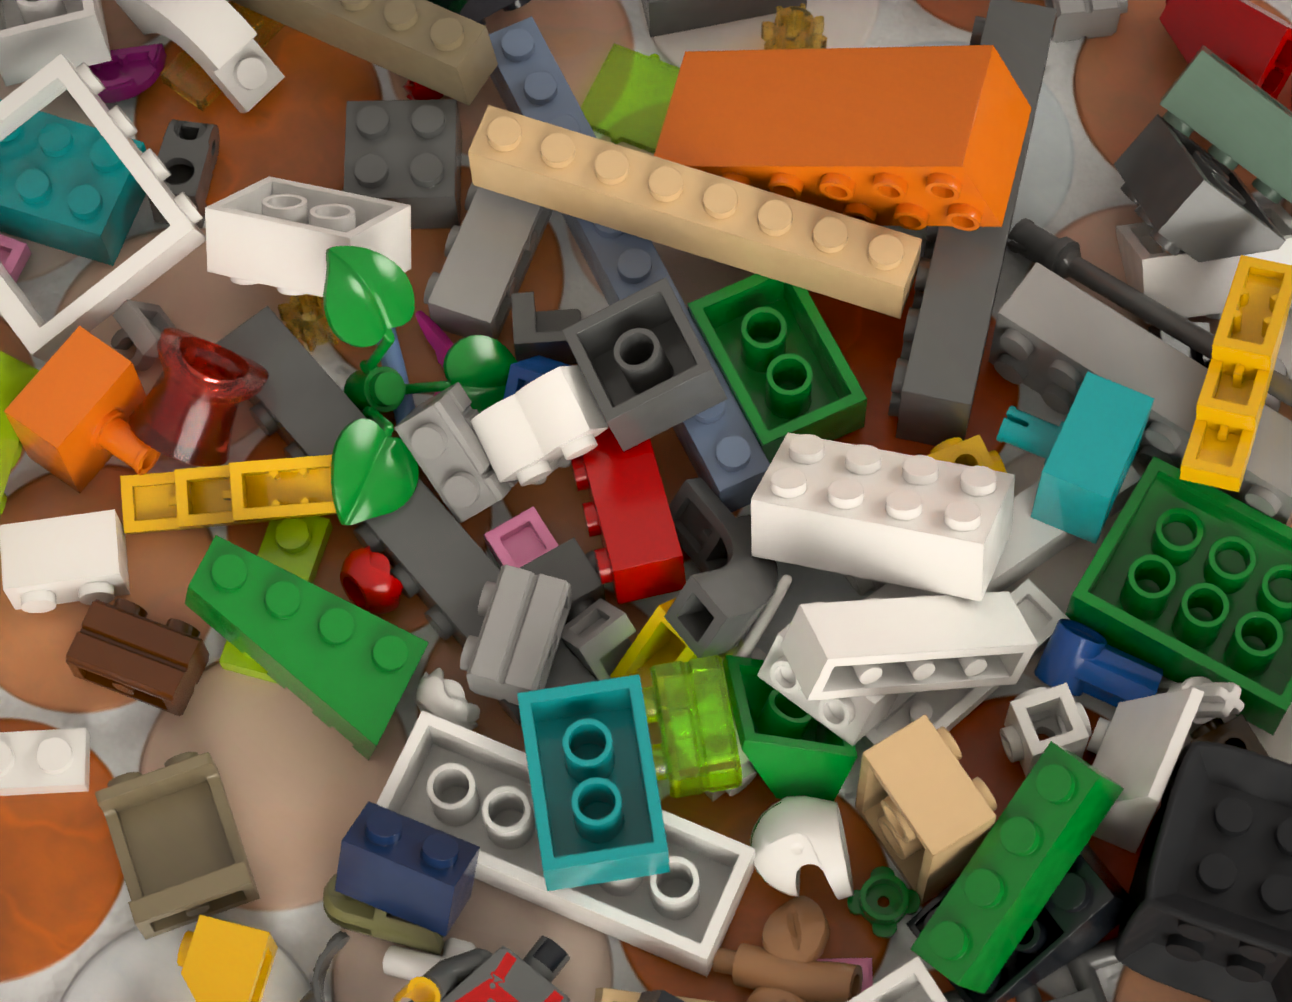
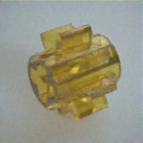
(794, 29)
(307, 320)

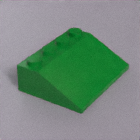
(1196, 590)

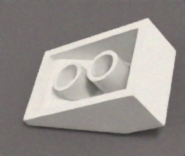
(1139, 755)

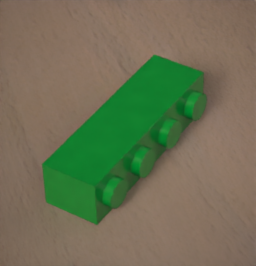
(1016, 869)

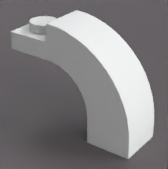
(216, 40)

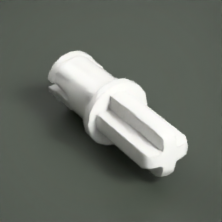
(1218, 698)

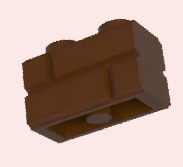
(138, 655)

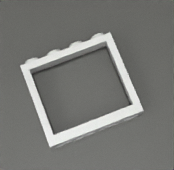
(139, 270)

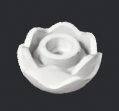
(446, 700)

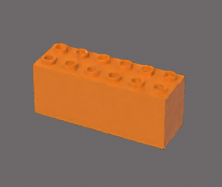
(856, 129)

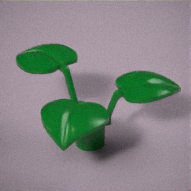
(362, 302)

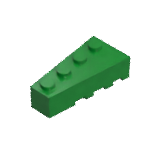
(308, 640)

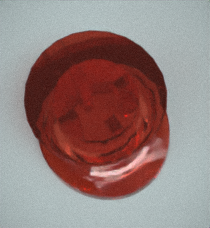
(195, 399)

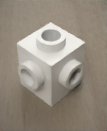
(1047, 713)

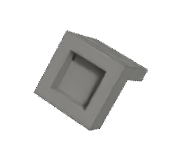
(599, 638)

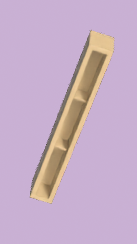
(695, 211)

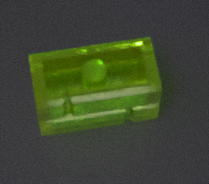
(694, 727)

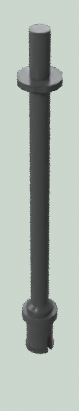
(1065, 260)

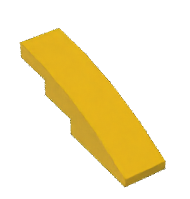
(1238, 374)
(227, 494)

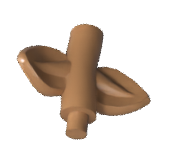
(788, 961)

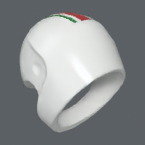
(797, 834)

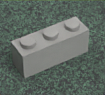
(485, 263)

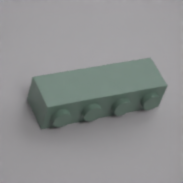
(1237, 119)

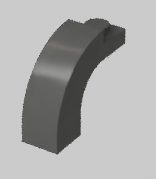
(733, 585)

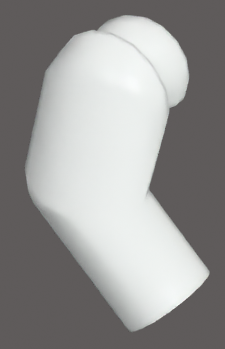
(409, 963)

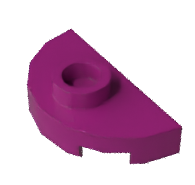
(129, 71)

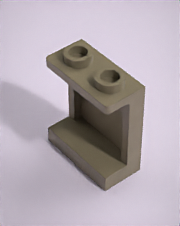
(177, 843)

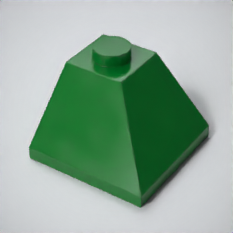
(782, 740)

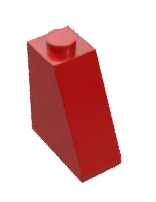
(1238, 33)

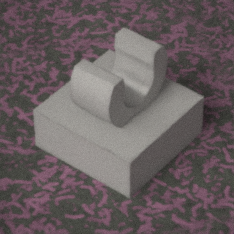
(142, 326)

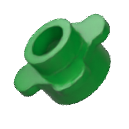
(884, 884)

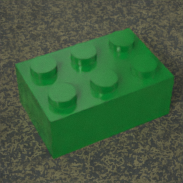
(780, 361)

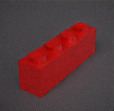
(632, 519)

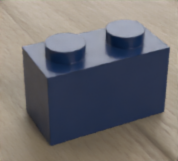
(406, 868)

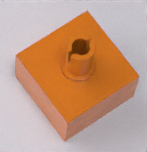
(80, 411)

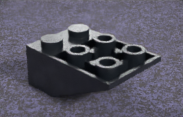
(1071, 922)

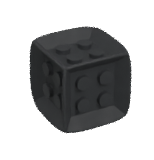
(1216, 880)

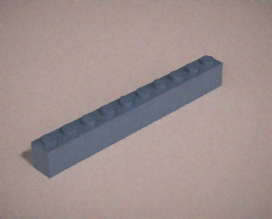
(715, 440)

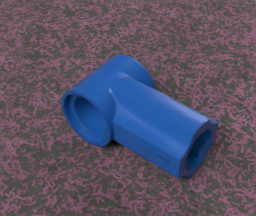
(1093, 667)

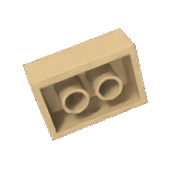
(924, 805)

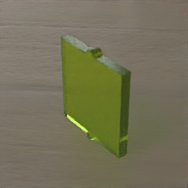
(631, 97)

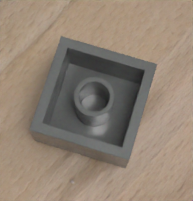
(407, 156)
(644, 364)

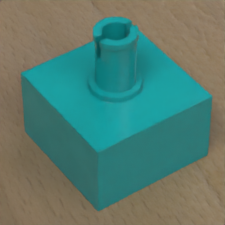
(1083, 455)

